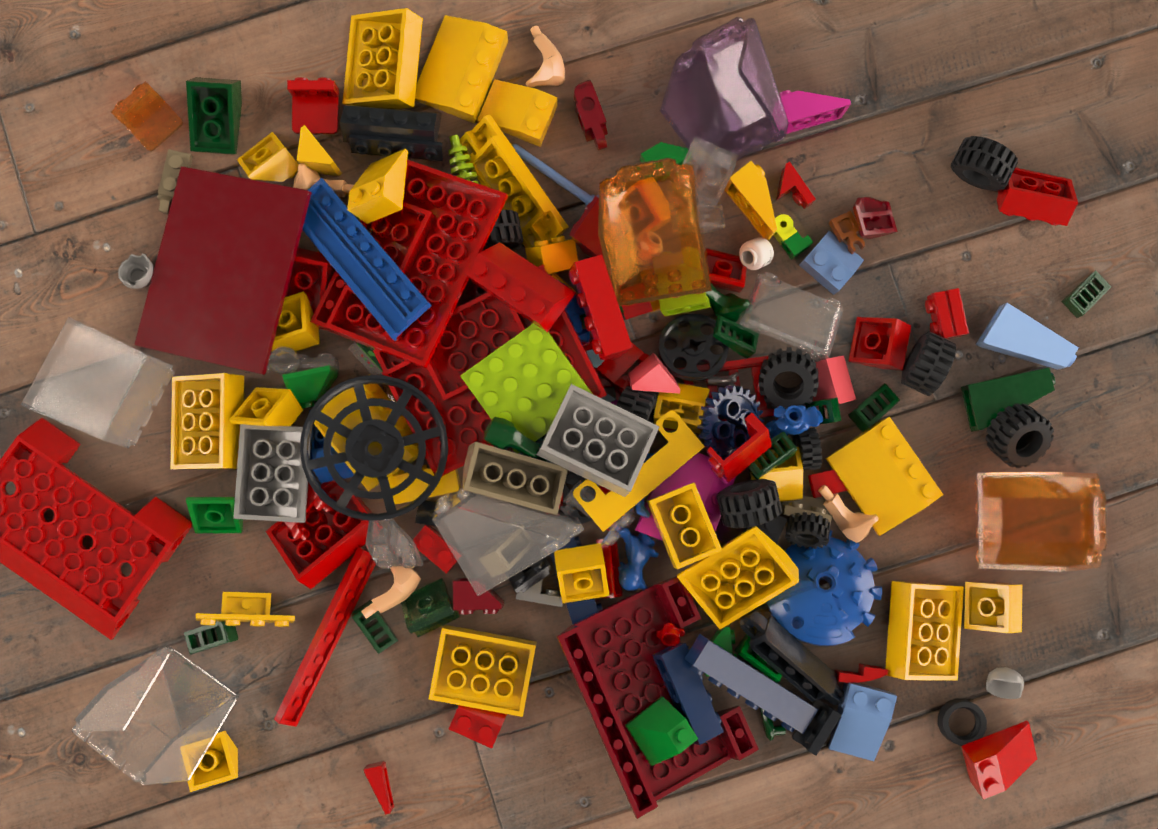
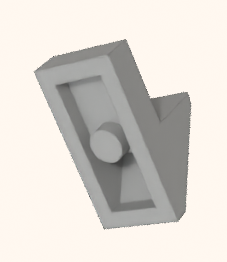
(535, 595)

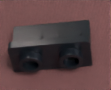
(819, 728)

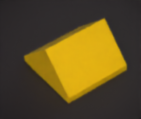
(314, 155)
(217, 764)

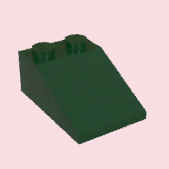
(214, 114)

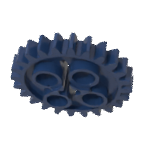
(733, 405)

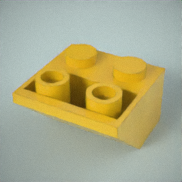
(685, 404)
(787, 476)

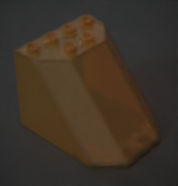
(653, 232)
(1040, 521)

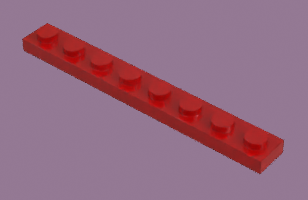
(326, 638)

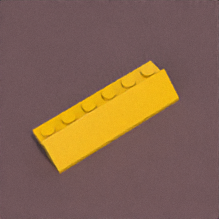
(503, 170)

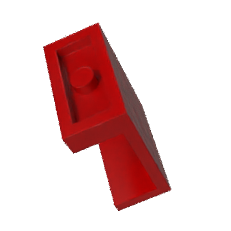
(745, 454)

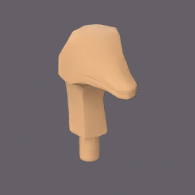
(552, 69)
(307, 178)
(853, 525)
(404, 585)

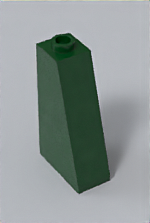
(990, 397)

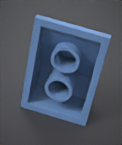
(863, 721)

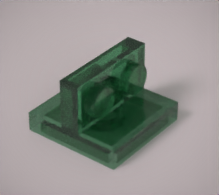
(429, 608)

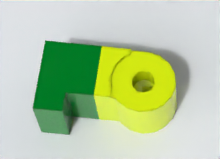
(789, 237)

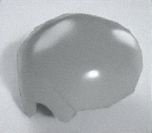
(136, 271)
(1005, 683)

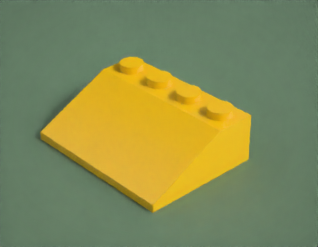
(383, 59)
(461, 67)
(200, 421)
(338, 442)
(884, 475)
(740, 577)
(924, 631)
(482, 670)

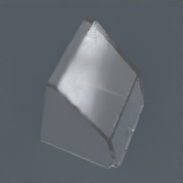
(98, 384)
(156, 718)

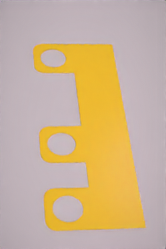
(680, 448)

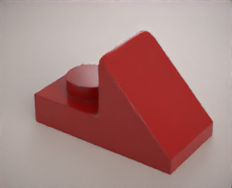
(791, 181)

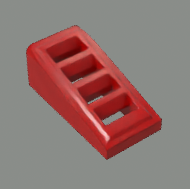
(379, 781)

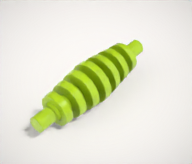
(460, 160)

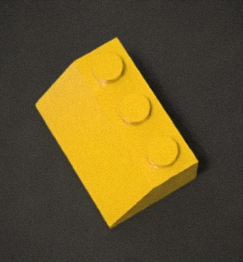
(684, 526)

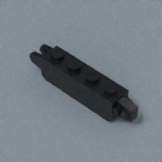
(791, 659)

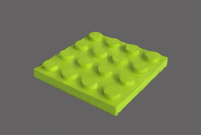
(524, 381)

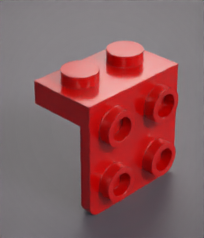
(314, 105)

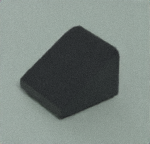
(425, 513)

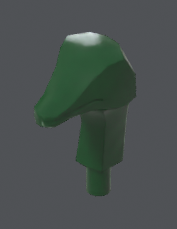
(727, 305)
(503, 433)

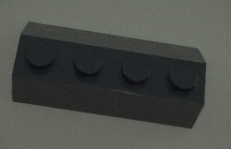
(389, 123)

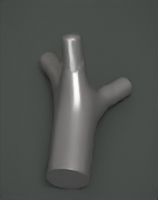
(723, 381)

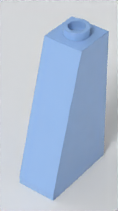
(1025, 338)

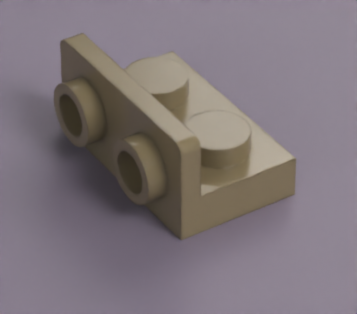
(808, 505)

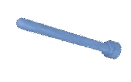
(552, 174)

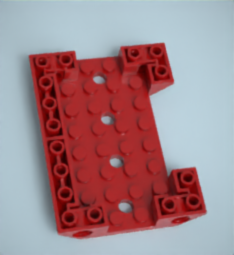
(53, 552)

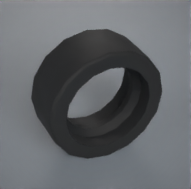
(945, 713)

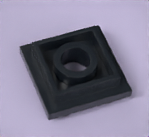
(530, 576)

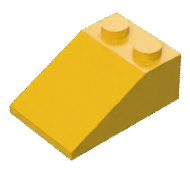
(520, 110)
(380, 188)
(751, 195)

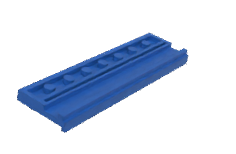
(362, 261)

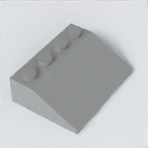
(598, 441)
(270, 474)

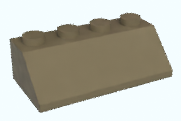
(513, 478)

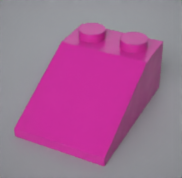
(811, 109)

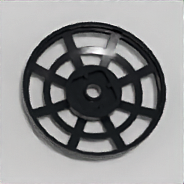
(362, 436)

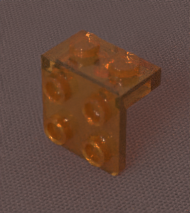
(147, 116)

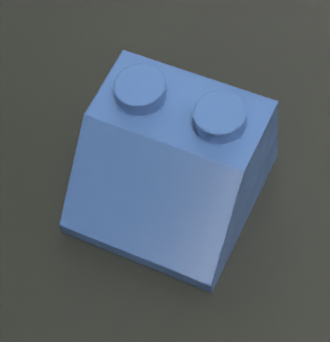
(831, 263)

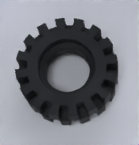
(809, 448)
(807, 530)

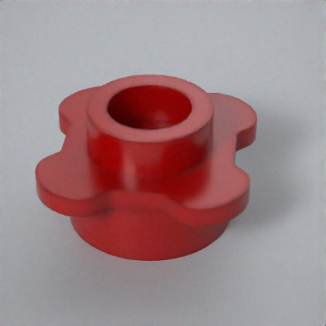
(670, 634)

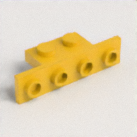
(245, 607)

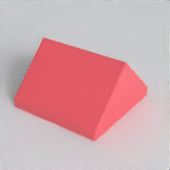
(652, 376)
(834, 381)

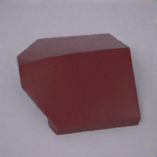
(874, 218)

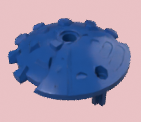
(831, 614)

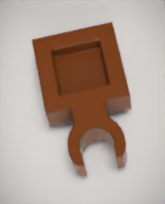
(846, 228)

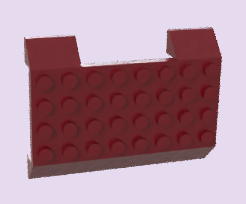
(620, 679)

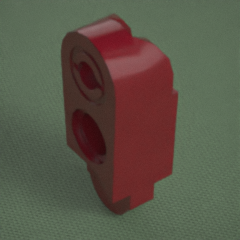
(590, 114)

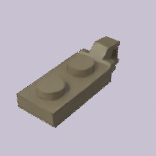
(170, 176)

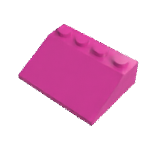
(696, 471)

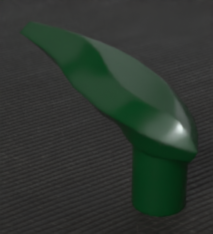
(769, 728)

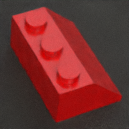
(1038, 197)

